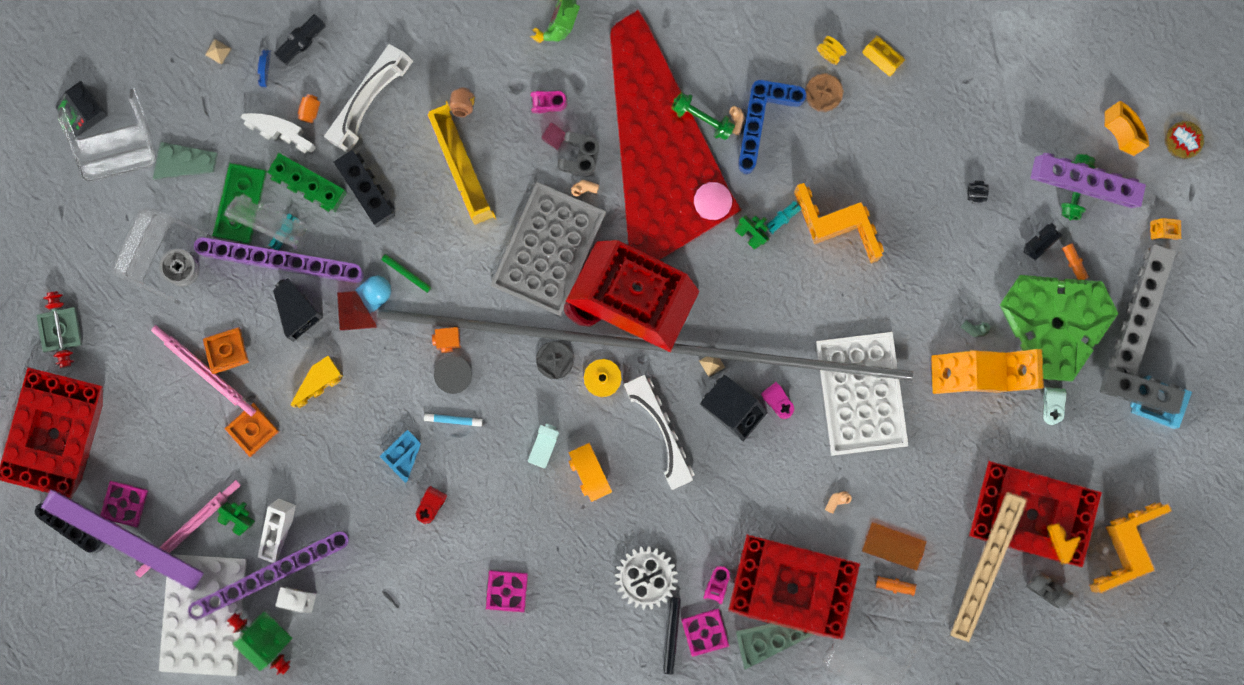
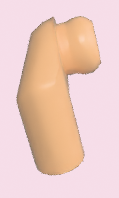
(838, 499)

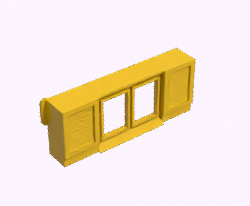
(460, 164)

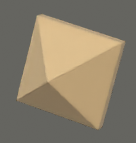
(218, 51)
(711, 365)

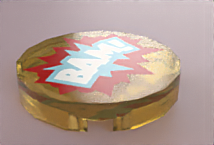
(1184, 140)

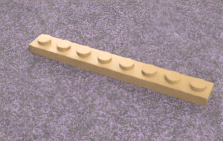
(988, 566)

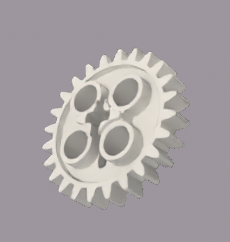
(653, 594)

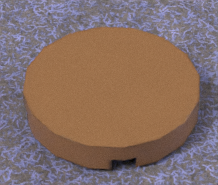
(824, 92)

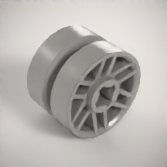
(172, 261)

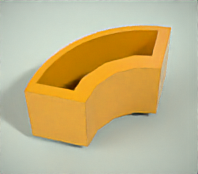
(1126, 128)
(590, 472)

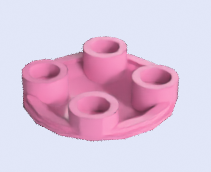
(713, 201)

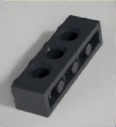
(345, 165)

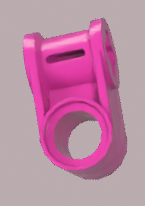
(546, 101)
(775, 398)
(717, 586)

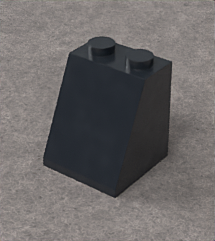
(294, 309)
(733, 407)

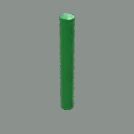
(406, 273)

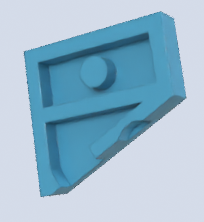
(402, 454)

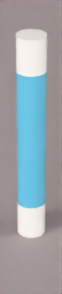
(453, 419)

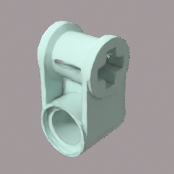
(1054, 401)

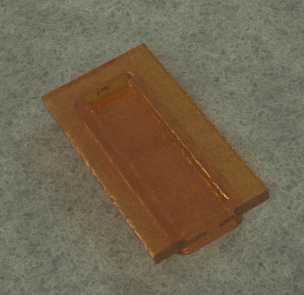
(894, 546)

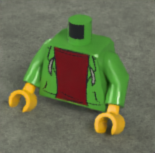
(561, 22)

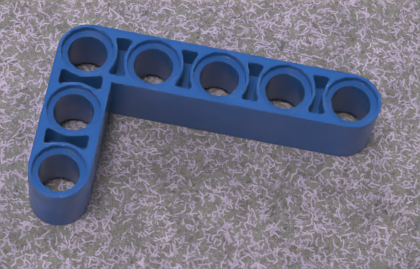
(758, 118)

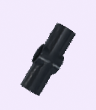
(300, 39)

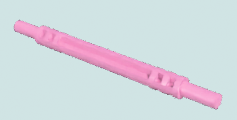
(203, 370)
(211, 507)

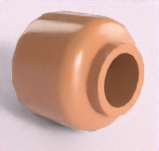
(462, 102)

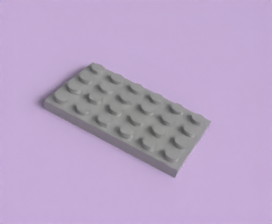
(548, 249)

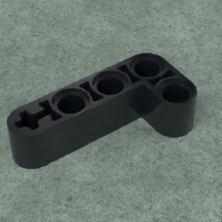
(68, 531)

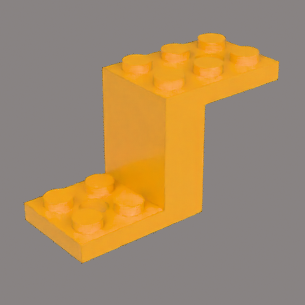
(839, 223)
(987, 371)
(1129, 547)

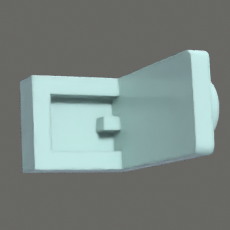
(543, 445)

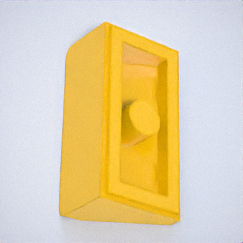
(883, 56)

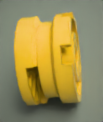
(831, 50)

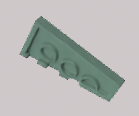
(765, 641)

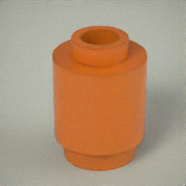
(308, 108)

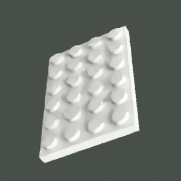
(862, 409)
(204, 643)

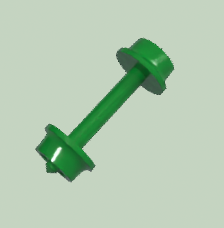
(723, 128)
(1073, 210)

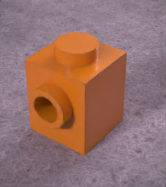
(446, 339)

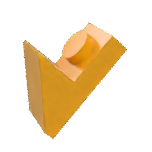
(1063, 548)

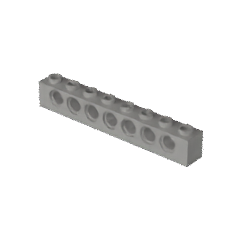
(1164, 258)

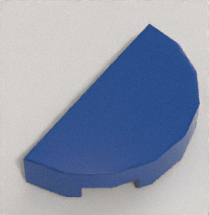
(263, 67)

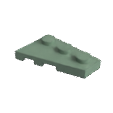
(182, 160)

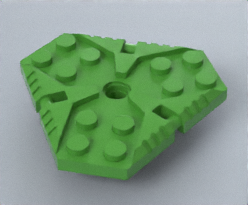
(1082, 310)

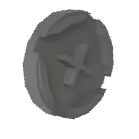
(554, 360)
(453, 374)

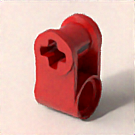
(431, 501)

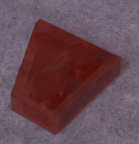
(353, 312)

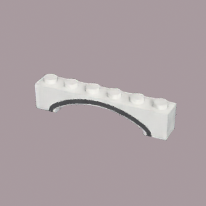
(388, 67)
(640, 392)

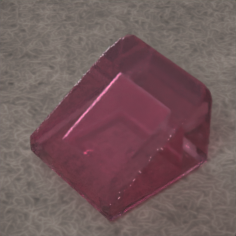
(553, 136)

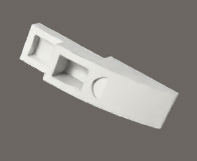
(273, 127)

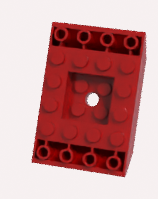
(650, 314)
(44, 404)
(1053, 501)
(822, 581)

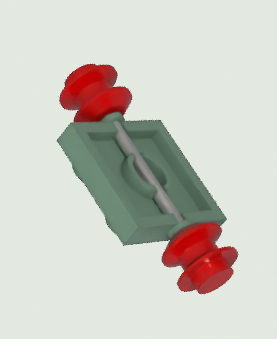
(59, 329)

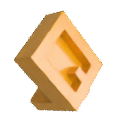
(1165, 229)

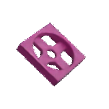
(134, 522)
(523, 577)
(703, 625)

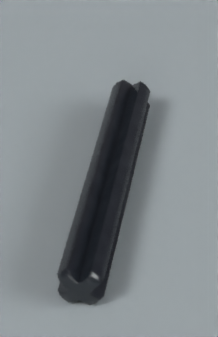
(672, 632)

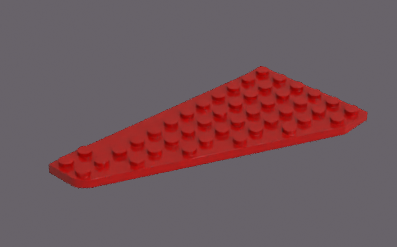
(660, 153)

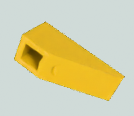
(318, 378)

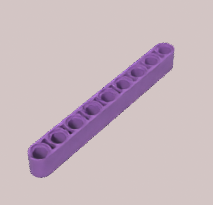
(270, 256)
(122, 539)
(259, 576)

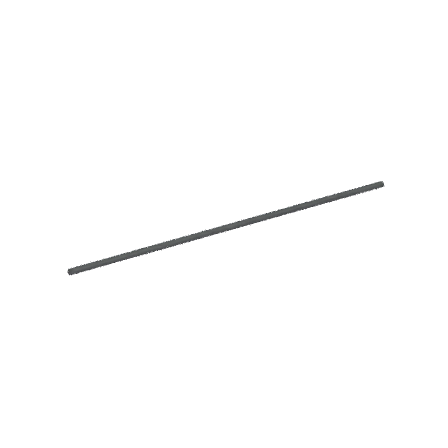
(642, 344)

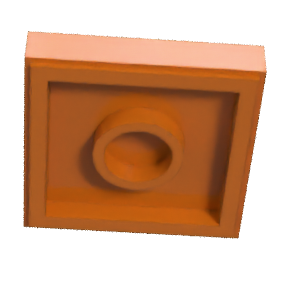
(225, 350)
(253, 431)

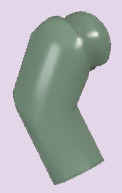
(977, 330)

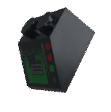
(81, 108)

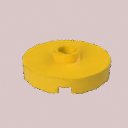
(602, 388)

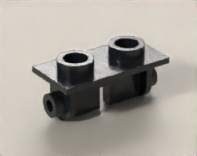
(1040, 244)

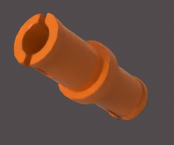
(1075, 262)
(896, 585)

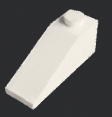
(276, 528)

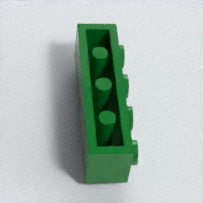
(306, 182)

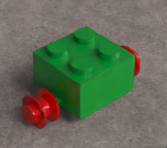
(261, 641)

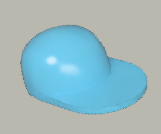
(374, 292)

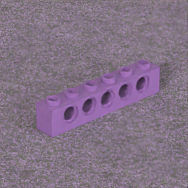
(1043, 172)

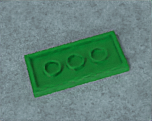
(238, 181)

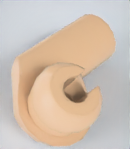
(739, 119)
(583, 186)

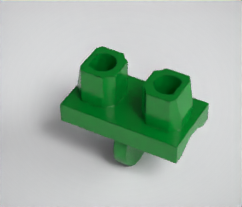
(759, 238)
(236, 514)

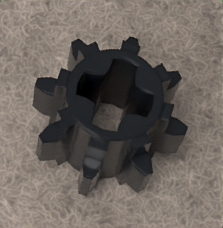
(978, 192)

